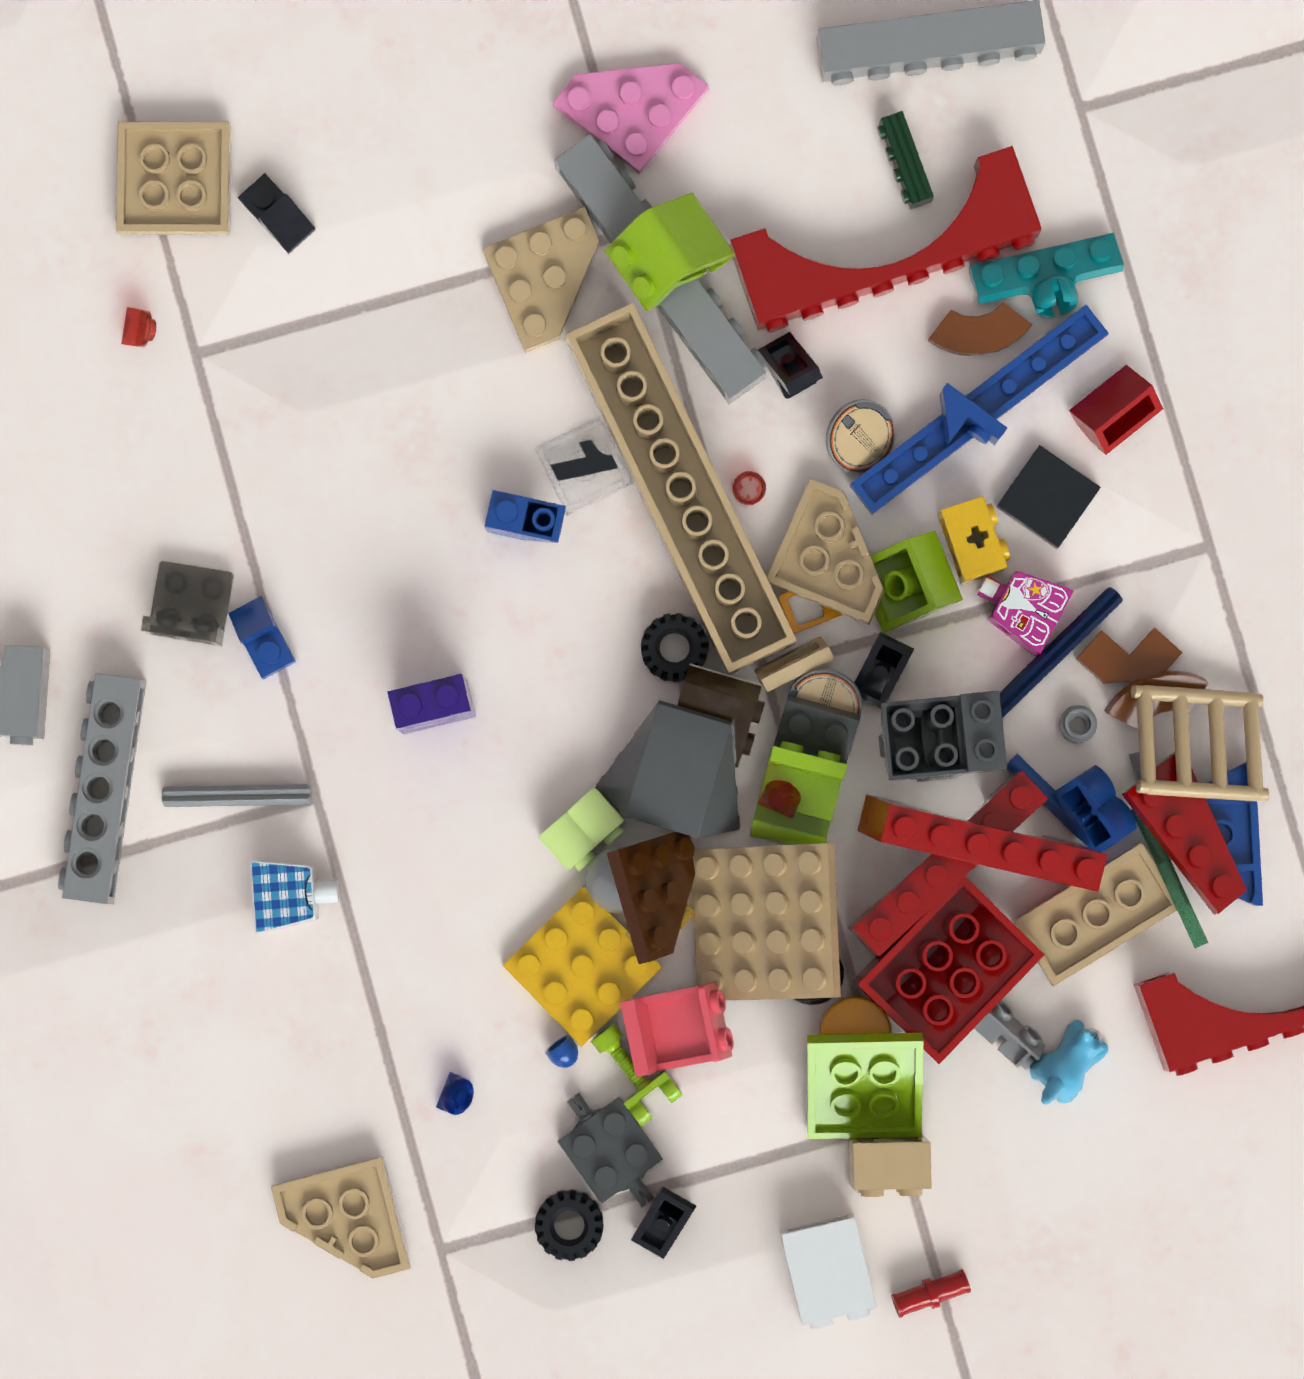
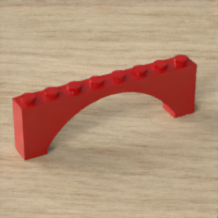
(790, 286)
(1195, 1029)

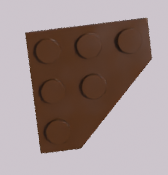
(654, 891)

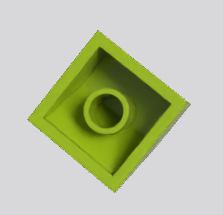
(914, 581)

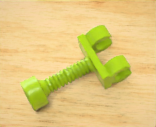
(609, 1042)

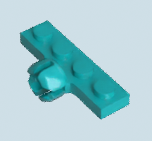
(1047, 273)

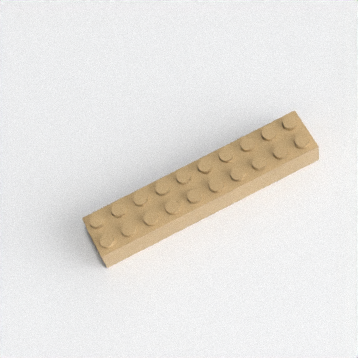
(680, 489)

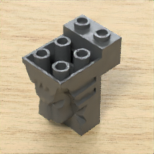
(942, 737)

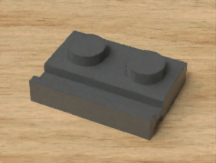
(817, 727)

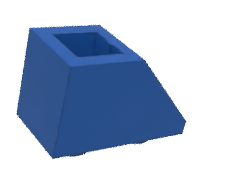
(524, 517)

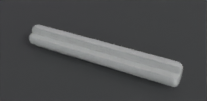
(236, 795)

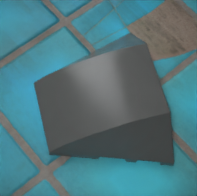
(677, 773)

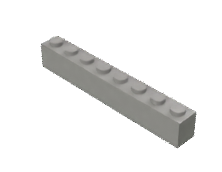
(689, 307)

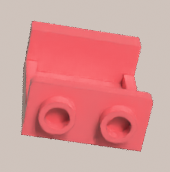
(677, 1028)

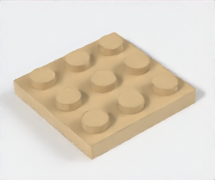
(173, 178)

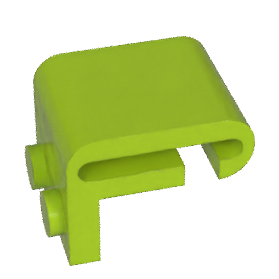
(668, 249)
(818, 783)

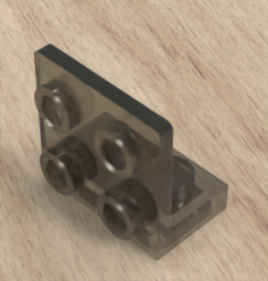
(189, 603)

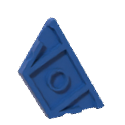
(1240, 830)

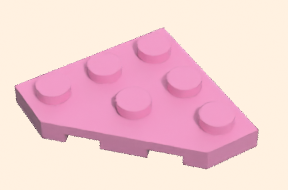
(632, 107)

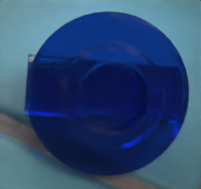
(456, 1094)

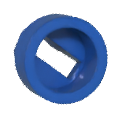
(563, 1052)

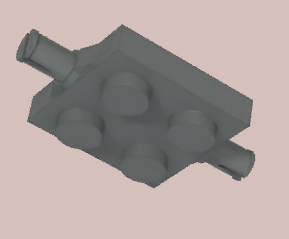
(610, 1150)

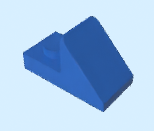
(959, 409)
(261, 637)

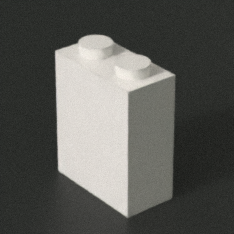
(828, 1271)

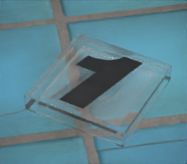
(583, 465)

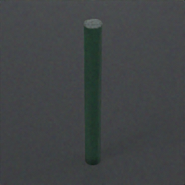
(1173, 886)

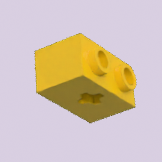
(957, 525)

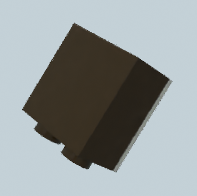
(726, 699)

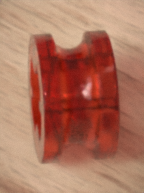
(760, 490)

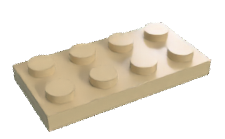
(1087, 924)

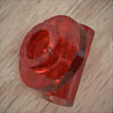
(138, 327)
(781, 797)

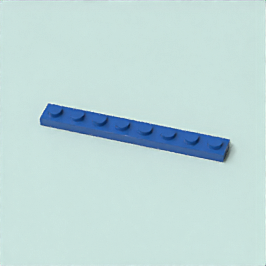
(995, 396)

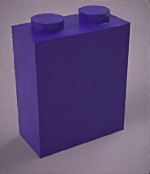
(431, 704)

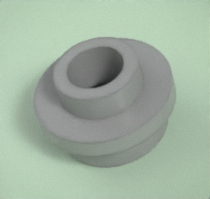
(1088, 718)

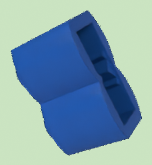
(1096, 809)

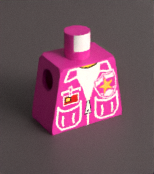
(1025, 608)

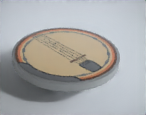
(860, 435)
(828, 688)

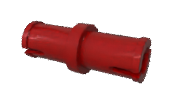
(931, 1293)

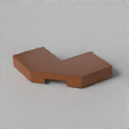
(1114, 665)

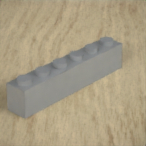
(930, 42)

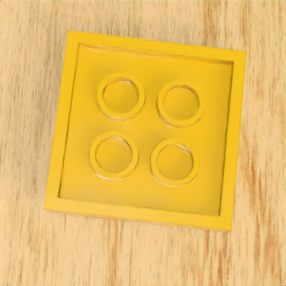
(580, 967)

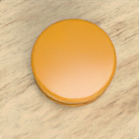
(854, 1016)

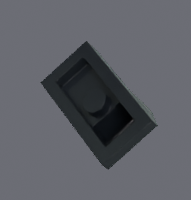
(276, 213)
(790, 365)
(882, 669)
(663, 1222)

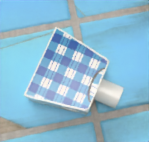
(287, 895)

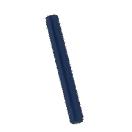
(1059, 649)

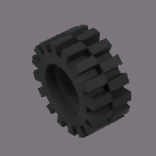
(668, 625)
(561, 1247)

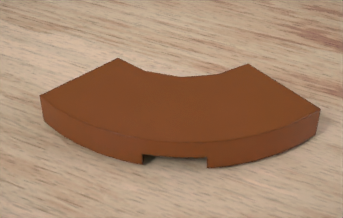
(979, 334)
(1125, 707)

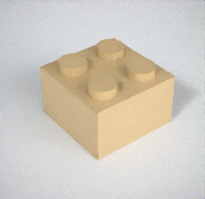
(890, 1164)

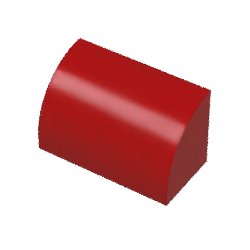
(1116, 409)

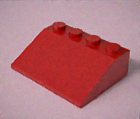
(949, 969)

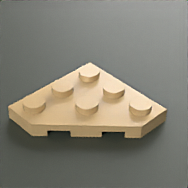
(543, 274)
(827, 556)
(347, 1215)

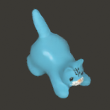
(1065, 1068)

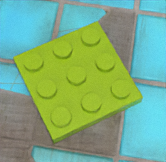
(864, 1085)

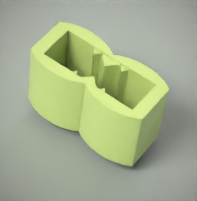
(582, 829)

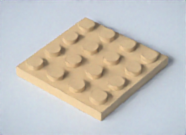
(767, 921)

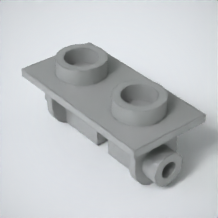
(1022, 1042)

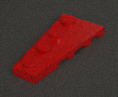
(1190, 839)

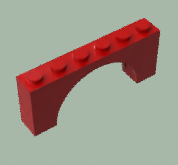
(981, 844)
(937, 875)

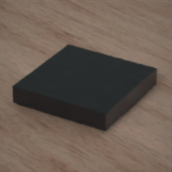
(1048, 497)

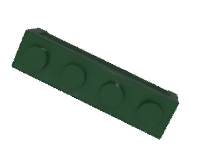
(906, 160)

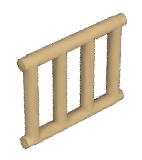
(1184, 786)

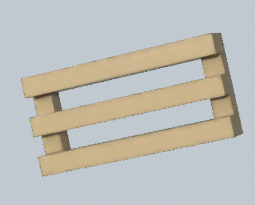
(794, 664)

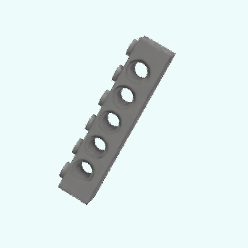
(113, 808)

